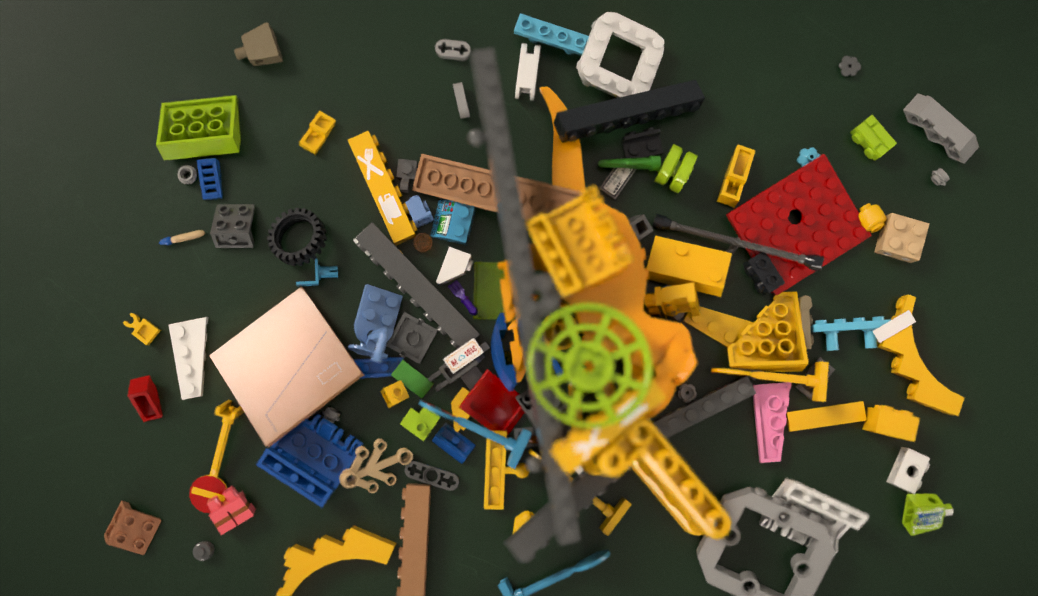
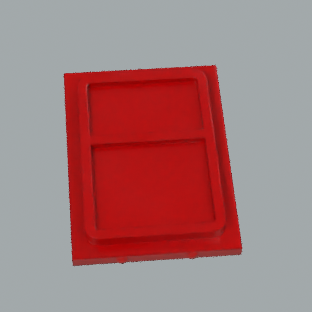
(493, 404)

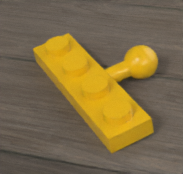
(495, 473)

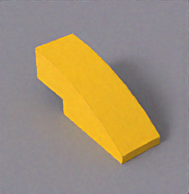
(736, 176)

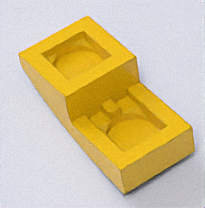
(317, 132)

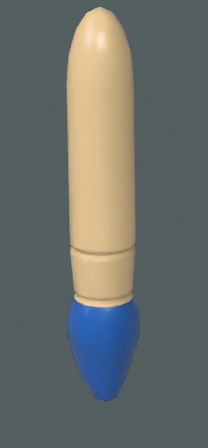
(182, 237)

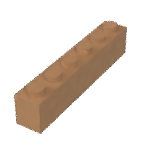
(415, 539)

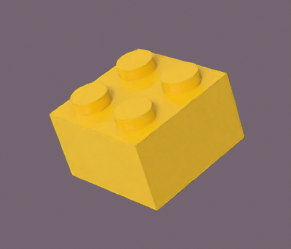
(891, 423)

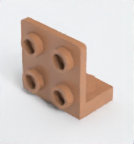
(131, 529)

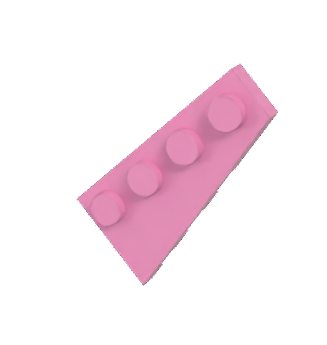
(770, 419)

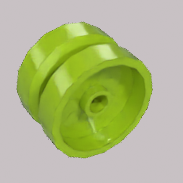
(675, 168)

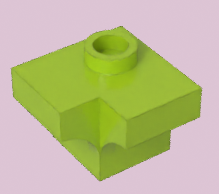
(420, 423)

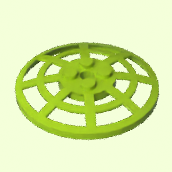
(598, 356)

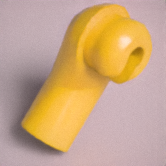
(521, 519)

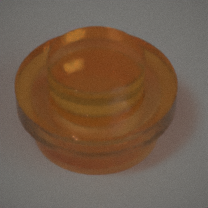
(422, 242)

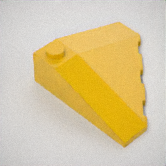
(773, 340)

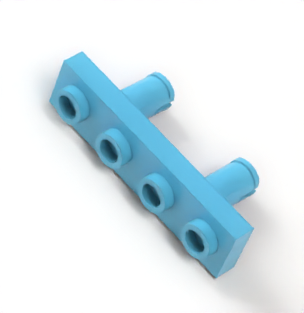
(550, 34)
(832, 329)

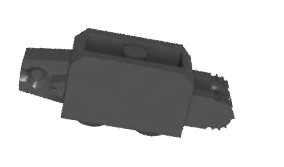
(451, 377)

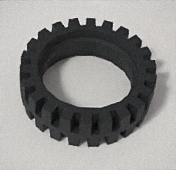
(287, 220)

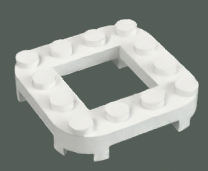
(632, 32)

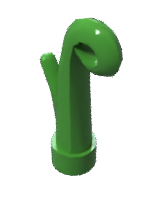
(652, 163)

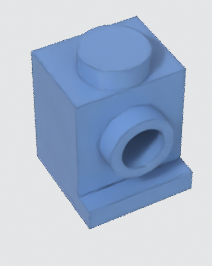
(419, 211)

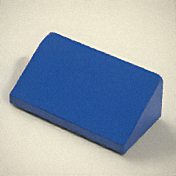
(453, 443)

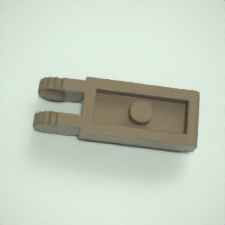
(806, 319)

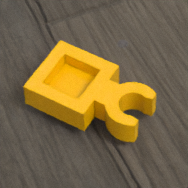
(143, 330)

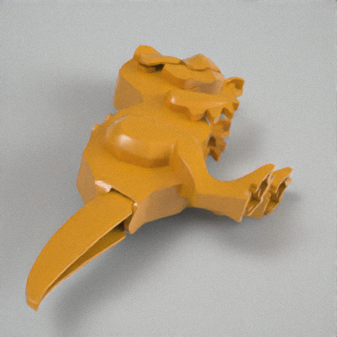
(621, 290)

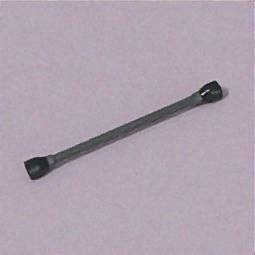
(811, 261)

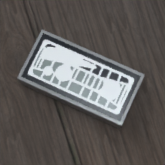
(616, 181)

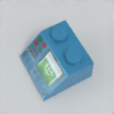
(453, 221)

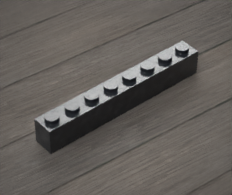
(628, 111)

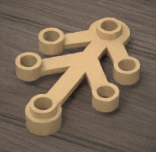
(372, 467)

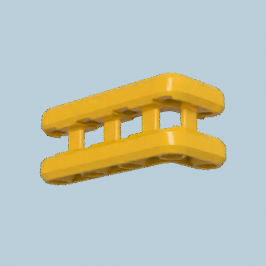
(667, 479)

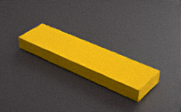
(826, 416)

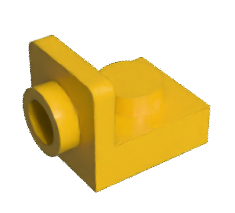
(394, 393)

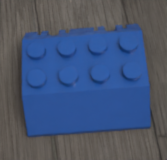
(311, 458)

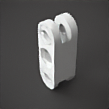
(527, 71)

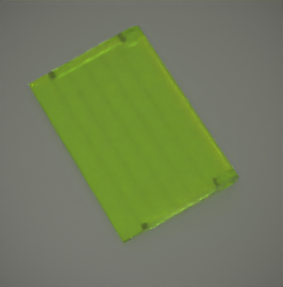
(488, 290)

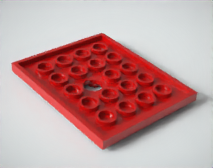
(827, 222)

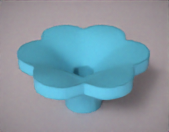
(805, 154)

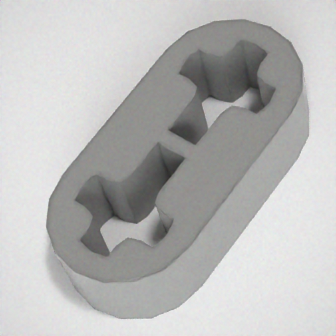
(452, 54)
(461, 100)

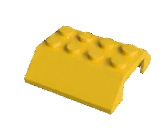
(579, 243)

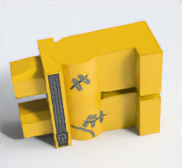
(673, 300)

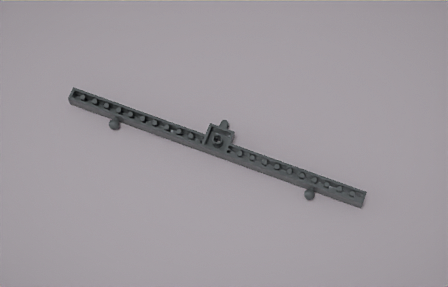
(523, 285)

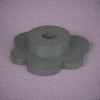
(852, 63)

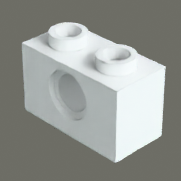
(898, 474)

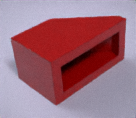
(145, 398)

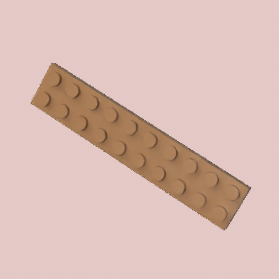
(475, 188)

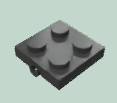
(412, 338)

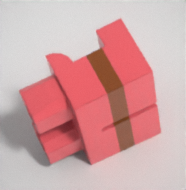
(230, 512)

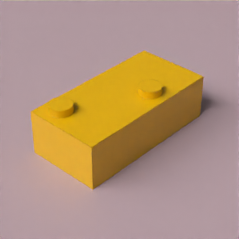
(684, 263)

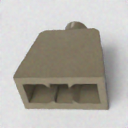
(259, 46)

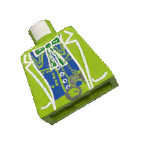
(924, 513)

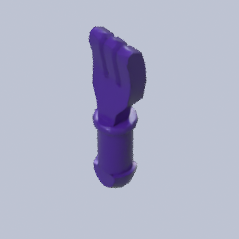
(459, 292)

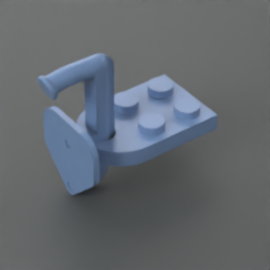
(375, 321)

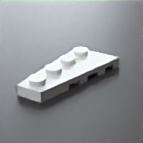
(189, 353)

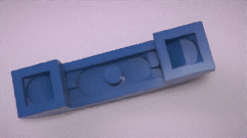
(505, 372)

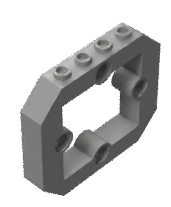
(816, 557)

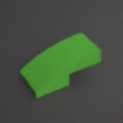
(412, 379)

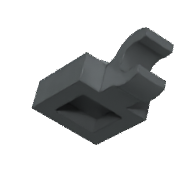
(406, 171)

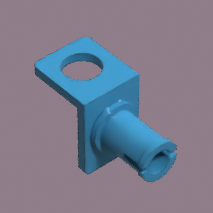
(320, 272)

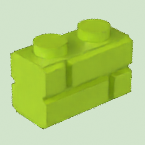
(873, 138)

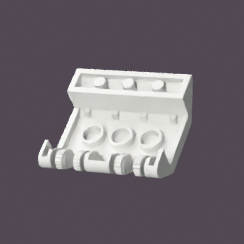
(834, 514)

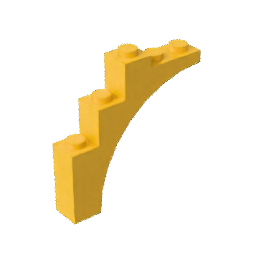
(908, 364)
(357, 545)

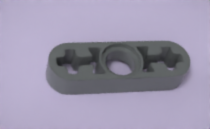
(420, 465)

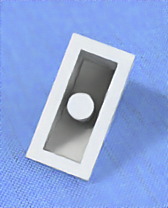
(454, 266)

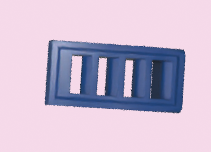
(203, 179)

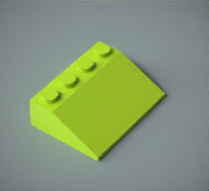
(199, 128)

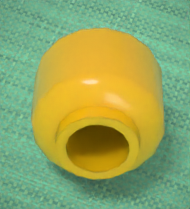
(872, 217)

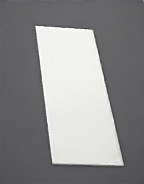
(894, 326)

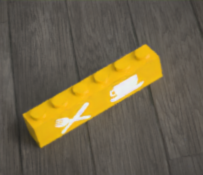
(382, 188)
(586, 442)

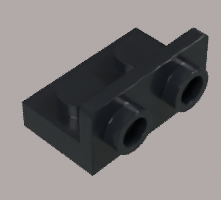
(642, 144)

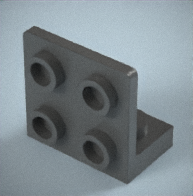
(233, 226)

